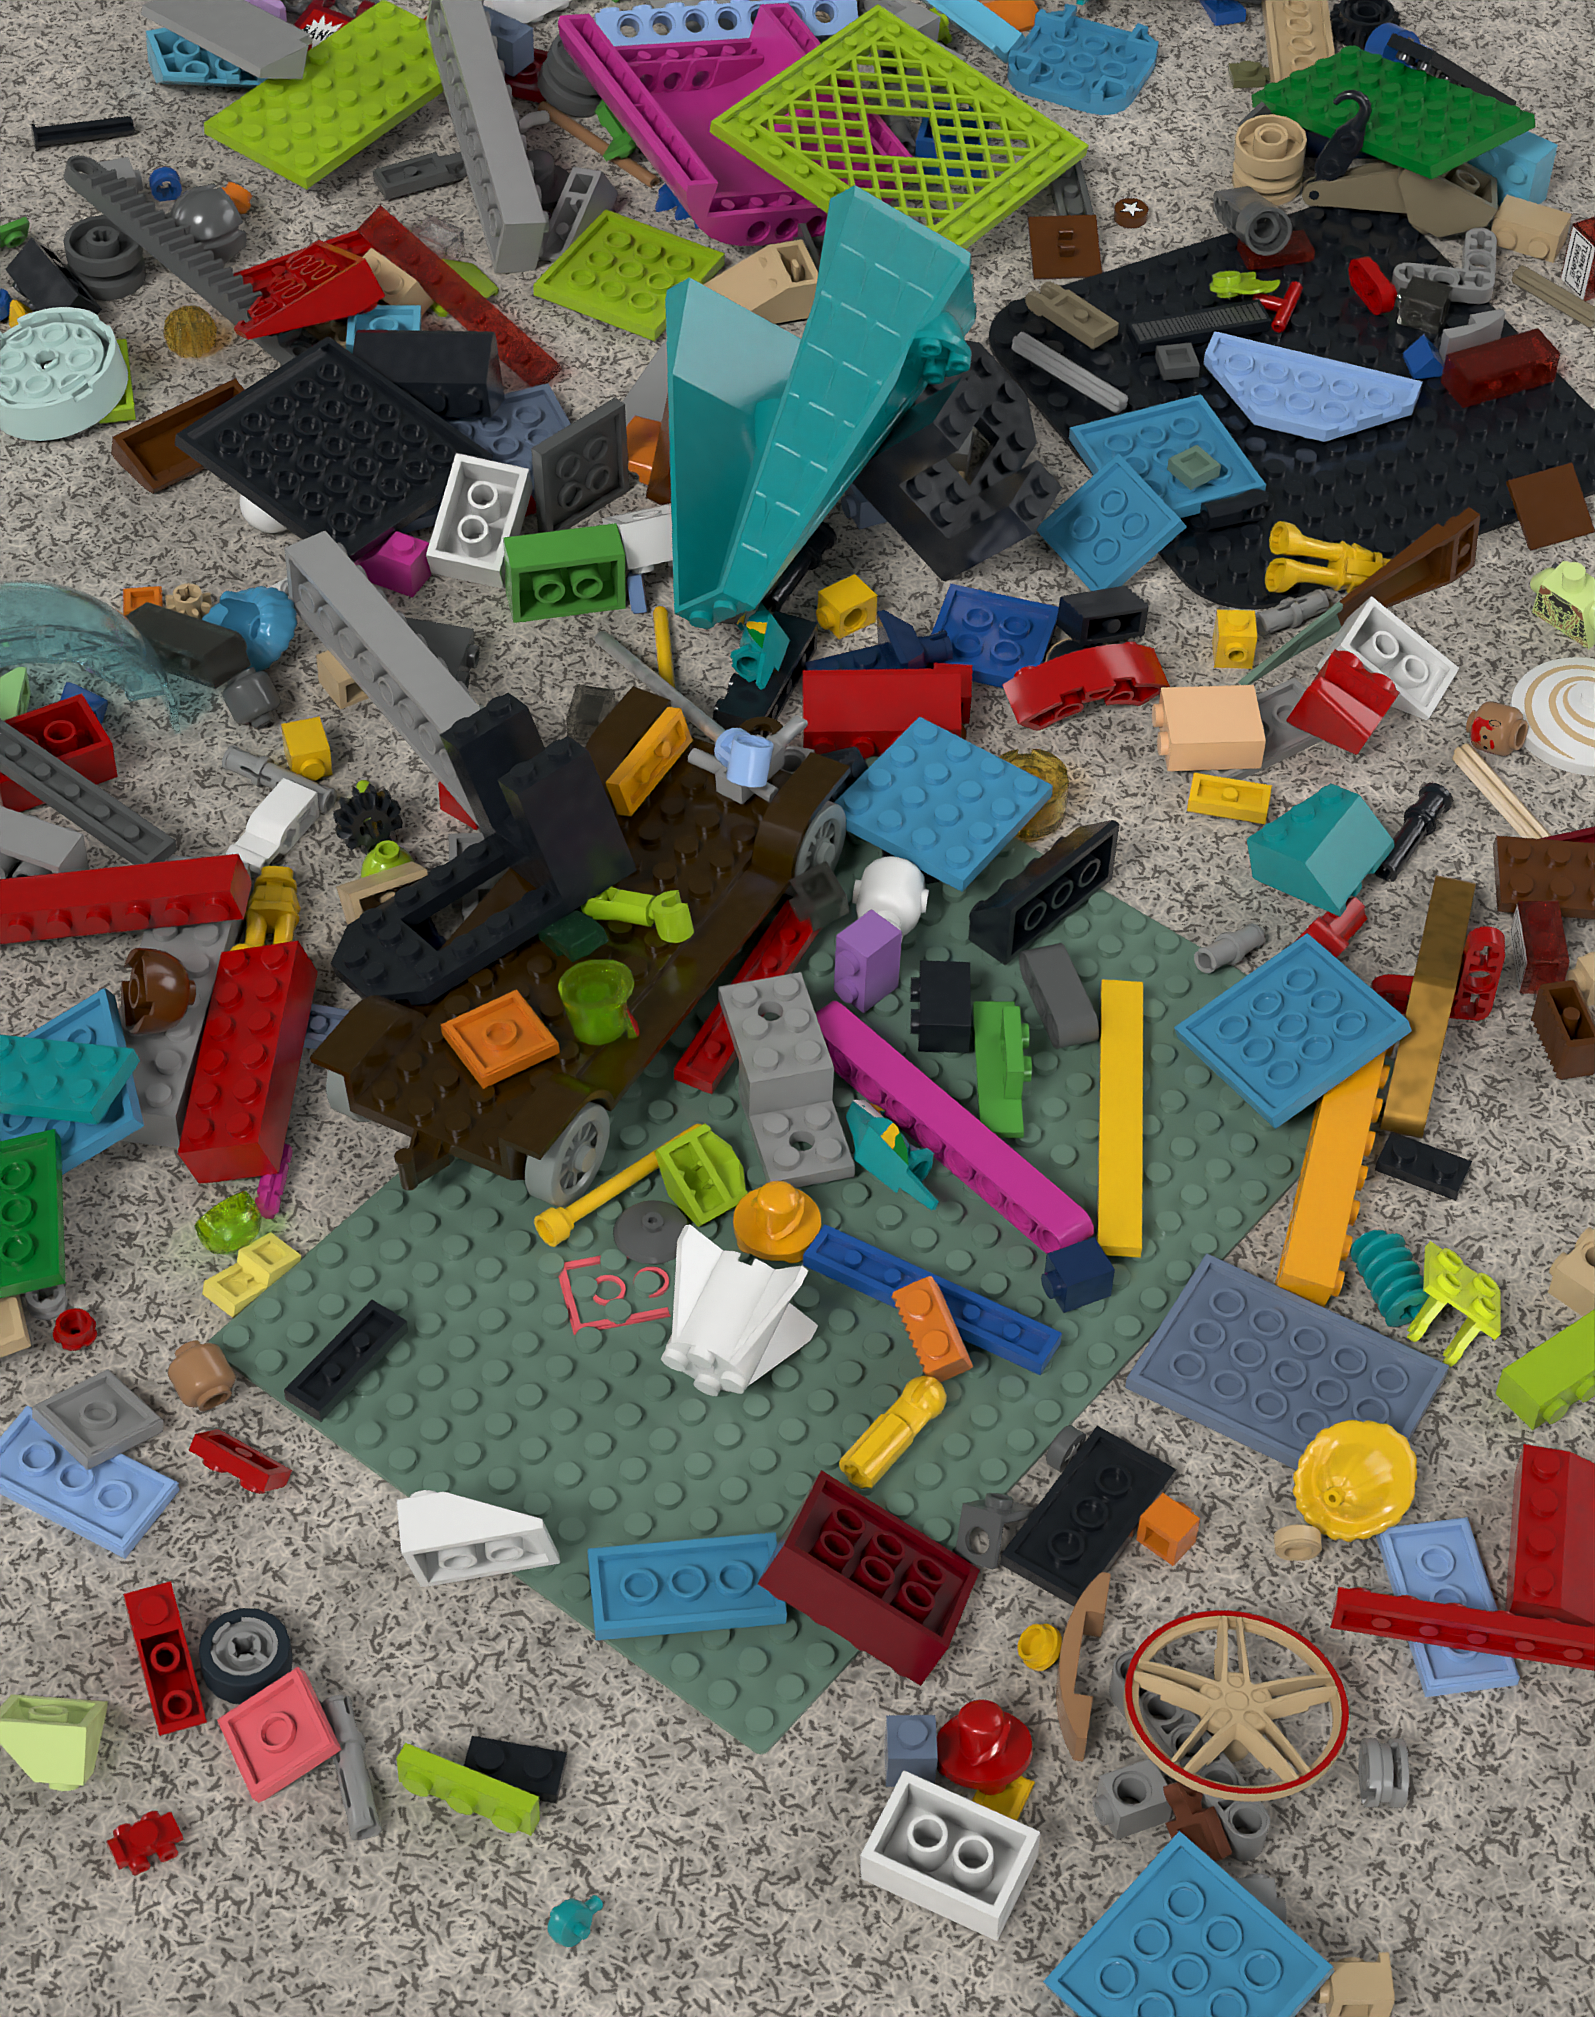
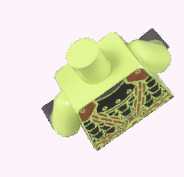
(1567, 600)

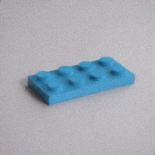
(682, 1586)

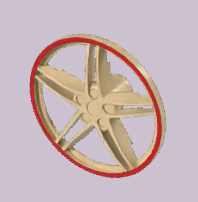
(1234, 1708)

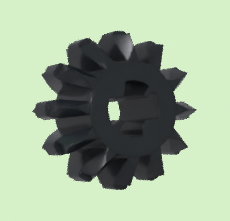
(353, 812)

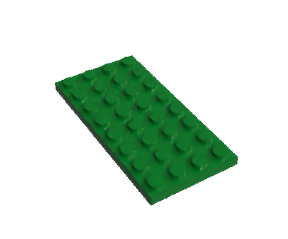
(1414, 116)

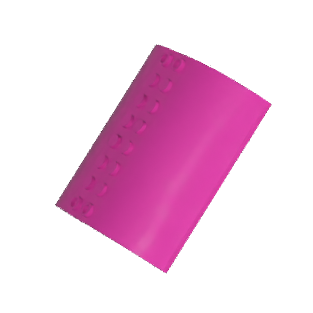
(676, 89)

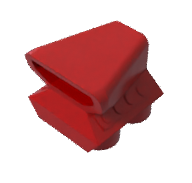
(1344, 702)

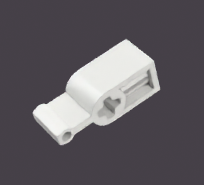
(276, 824)

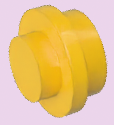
(1039, 1646)

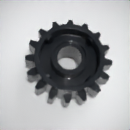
(1356, 19)

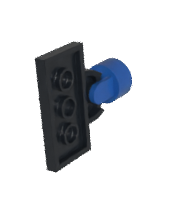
(1405, 47)

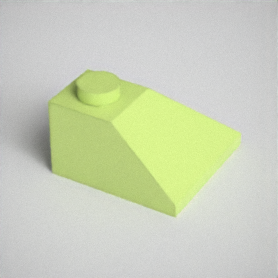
(53, 1737)

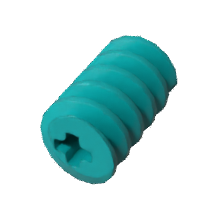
(1390, 1275)

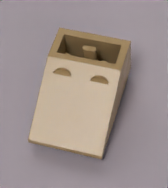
(772, 282)
(398, 290)

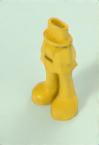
(1345, 570)
(271, 908)

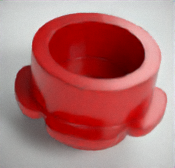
(73, 1320)

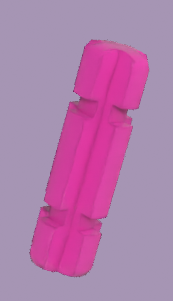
(272, 1186)

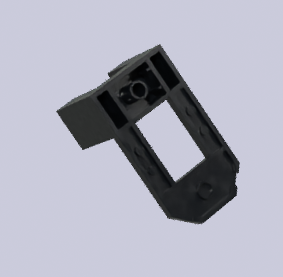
(929, 502)
(537, 815)

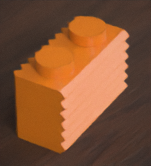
(932, 1329)

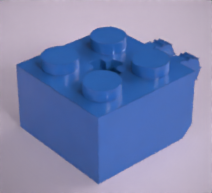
(926, 148)

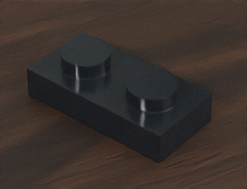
(1423, 1165)
(519, 1765)

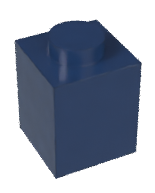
(1078, 1275)

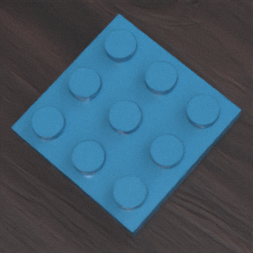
(1110, 526)

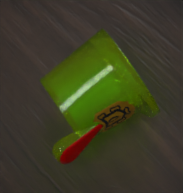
(597, 999)

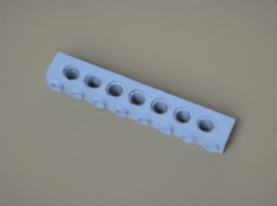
(707, 15)

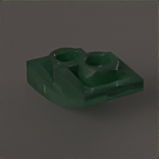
(573, 936)

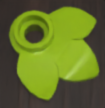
(1232, 283)

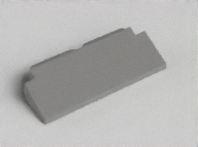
(236, 34)

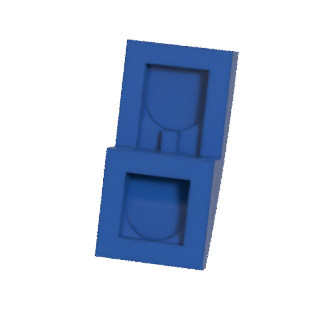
(1224, 11)

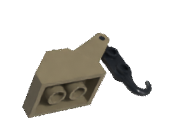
(1439, 206)

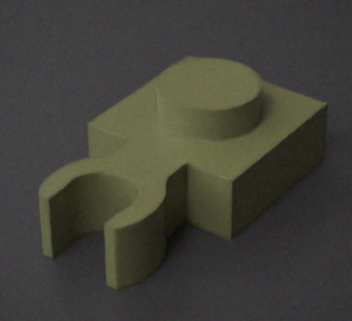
(1248, 74)

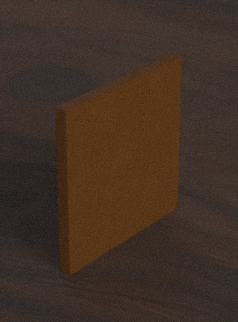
(1064, 246)
(1550, 506)

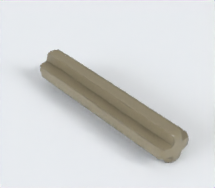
(1554, 295)

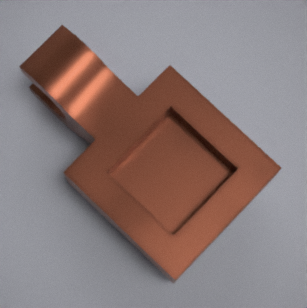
(1197, 1824)

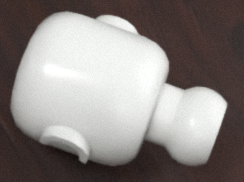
(893, 890)

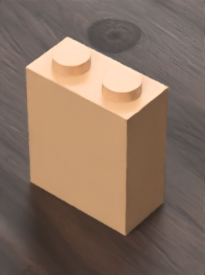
(1209, 728)

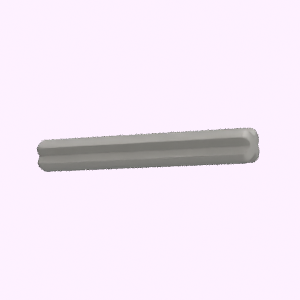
(1069, 372)

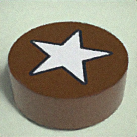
(1130, 213)

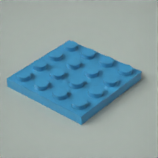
(1159, 432)
(942, 803)
(88, 1022)
(1292, 1030)
(1188, 1947)

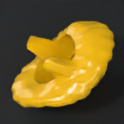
(1355, 1480)

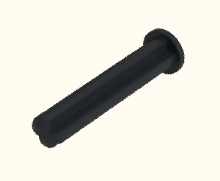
(81, 131)

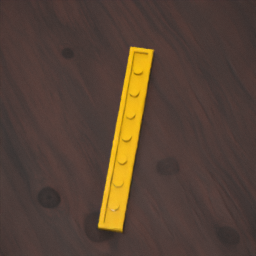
(1120, 1118)

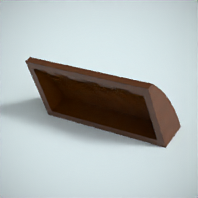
(150, 448)

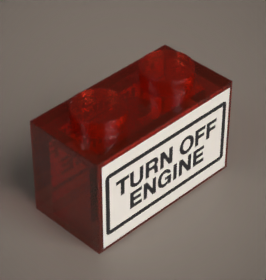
(1579, 260)
(1538, 945)

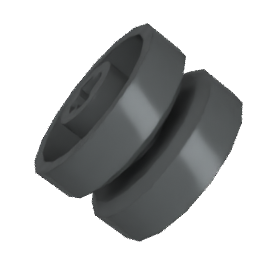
(565, 84)
(104, 258)

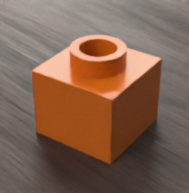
(1168, 1528)

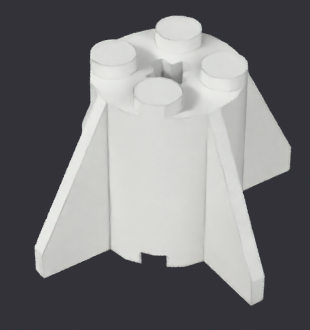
(731, 1316)

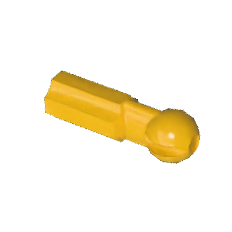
(893, 1432)

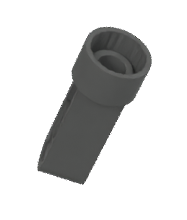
(1244, 214)

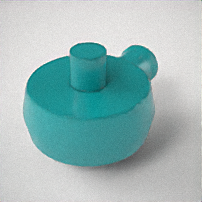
(572, 1920)

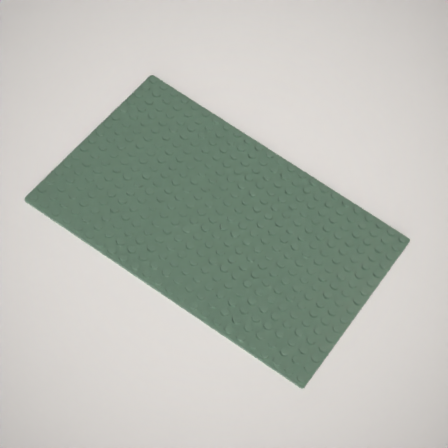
(623, 1450)

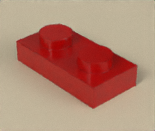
(227, 1454)

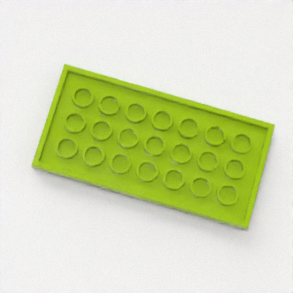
(349, 96)

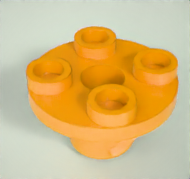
(776, 1222)

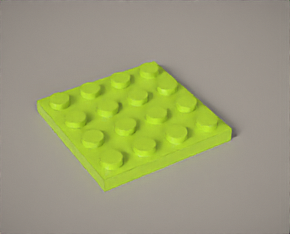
(623, 273)

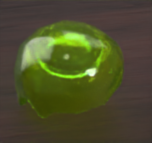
(230, 1224)

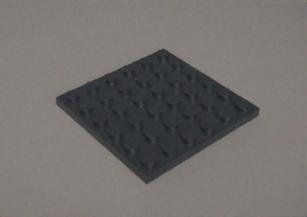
(330, 449)

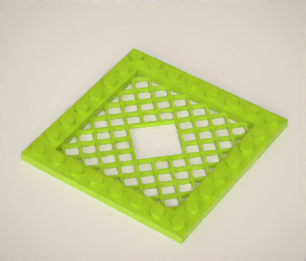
(1047, 156)

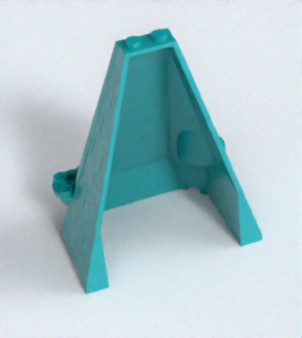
(784, 423)

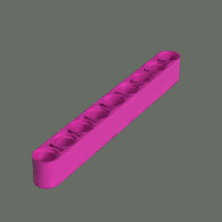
(951, 1133)

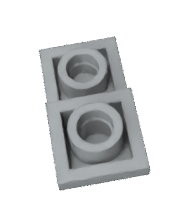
(1481, 329)

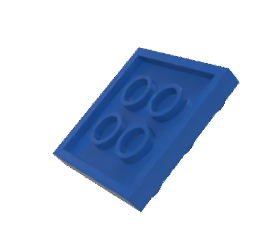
(995, 632)

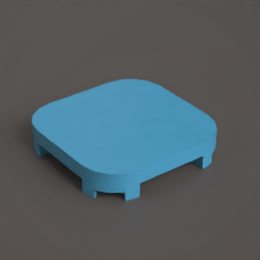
(1082, 62)

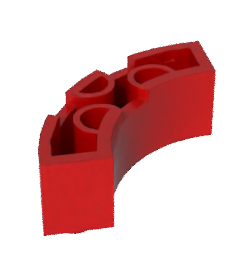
(1060, 686)

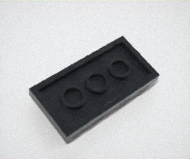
(1087, 1516)

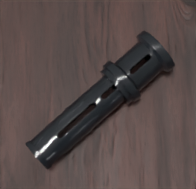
(807, 559)
(1419, 822)

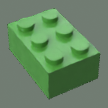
(564, 572)

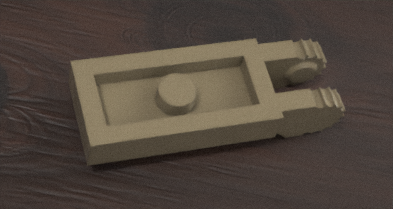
(1072, 314)

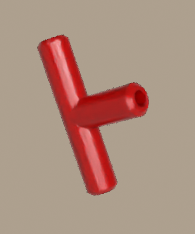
(1283, 306)

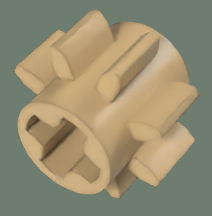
(189, 601)

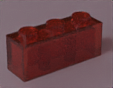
(1500, 367)

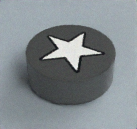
(1065, 1447)

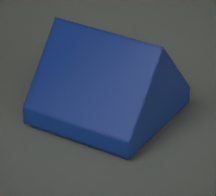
(1423, 359)

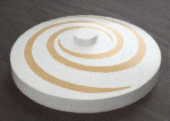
(1560, 713)

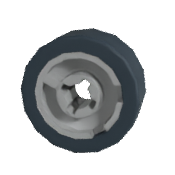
(237, 1632)

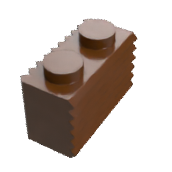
(1565, 1029)

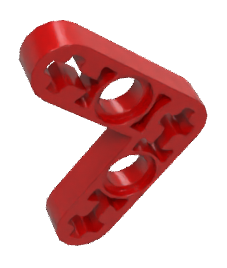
(1397, 987)

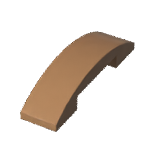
(1073, 1708)

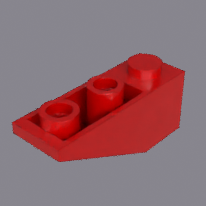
(164, 1658)

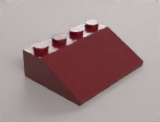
(870, 1578)

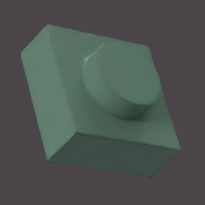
(1193, 467)

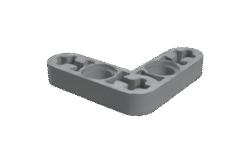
(1470, 282)

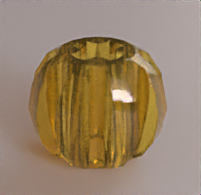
(189, 331)

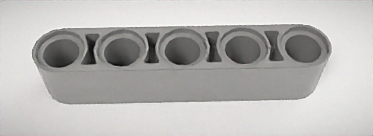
(1170, 1735)

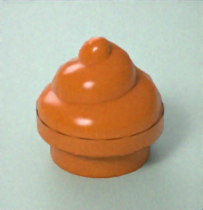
(239, 196)

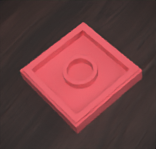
(279, 1735)

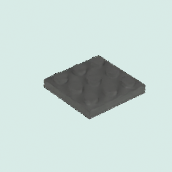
(581, 468)

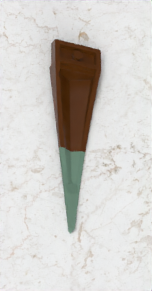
(1423, 566)

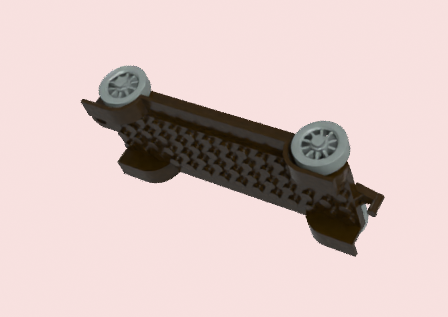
(552, 1117)

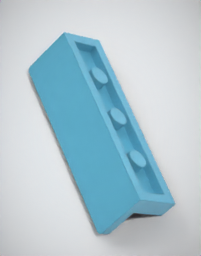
(980, 25)

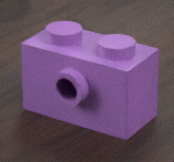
(867, 961)

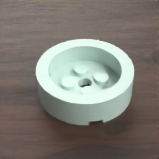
(73, 389)

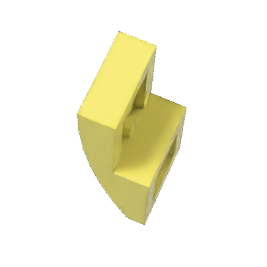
(255, 1271)

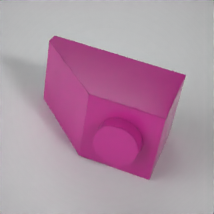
(398, 564)

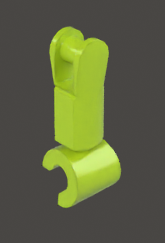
(666, 909)

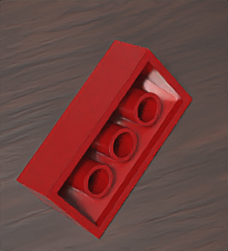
(876, 706)

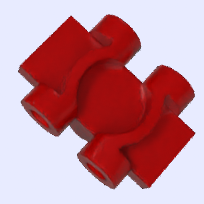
(145, 1837)

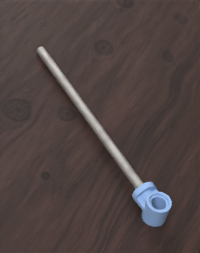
(743, 754)

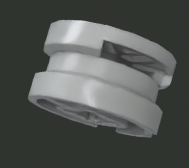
(1383, 1772)

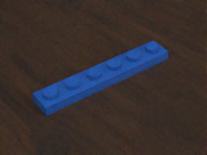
(976, 1317)

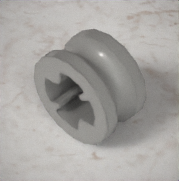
(47, 1309)

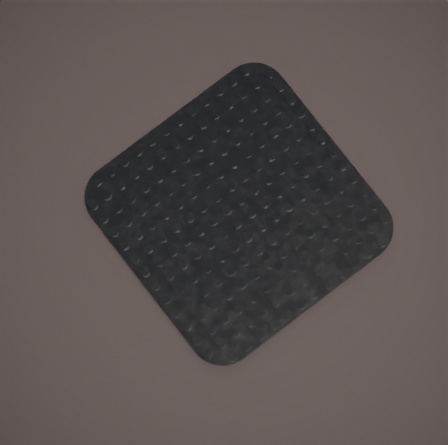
(1360, 488)

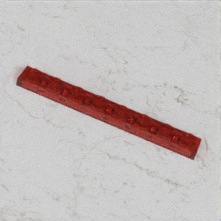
(458, 297)

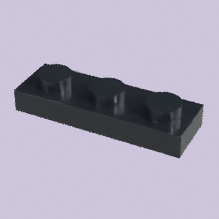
(346, 1360)

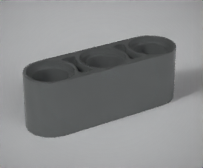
(1058, 996)

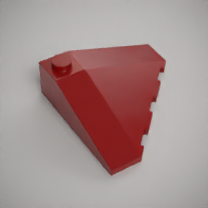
(319, 288)

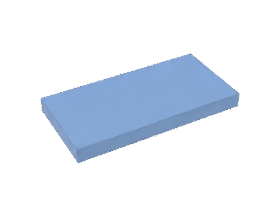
(104, 1504)
(1444, 1566)

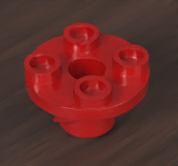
(983, 1747)

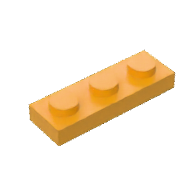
(649, 761)

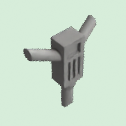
(742, 793)

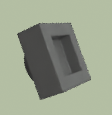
(1177, 361)

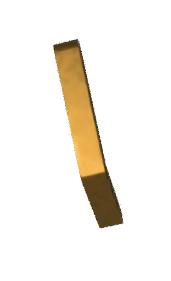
(1429, 1007)

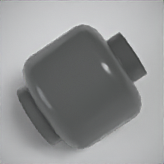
(251, 697)

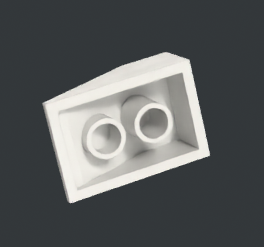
(1397, 652)
(465, 1539)

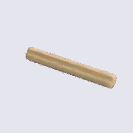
(1498, 793)

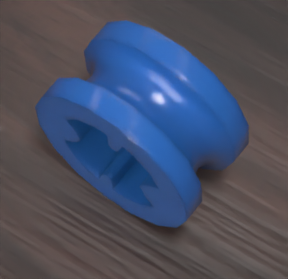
(162, 175)

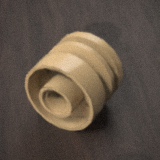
(1270, 157)

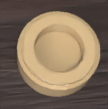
(1297, 1542)

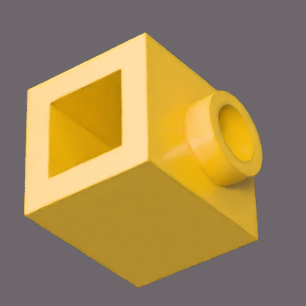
(1234, 632)

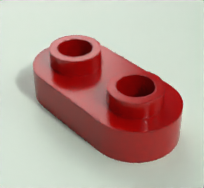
(1372, 285)

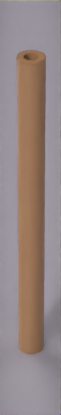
(598, 144)

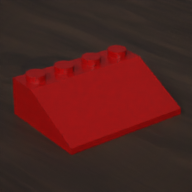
(1552, 1537)

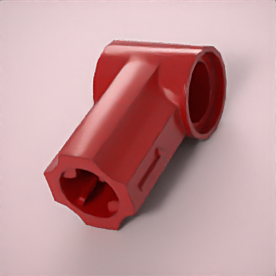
(1335, 931)

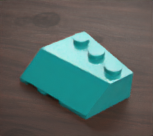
(1321, 849)

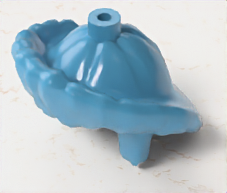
(262, 618)

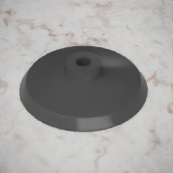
(649, 1231)

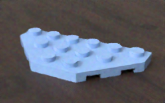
(1306, 391)

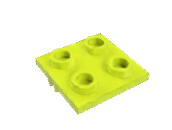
(1471, 1293)

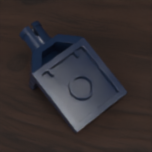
(896, 649)

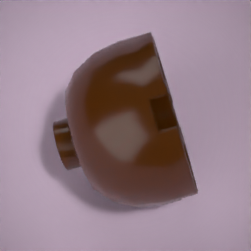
(156, 991)

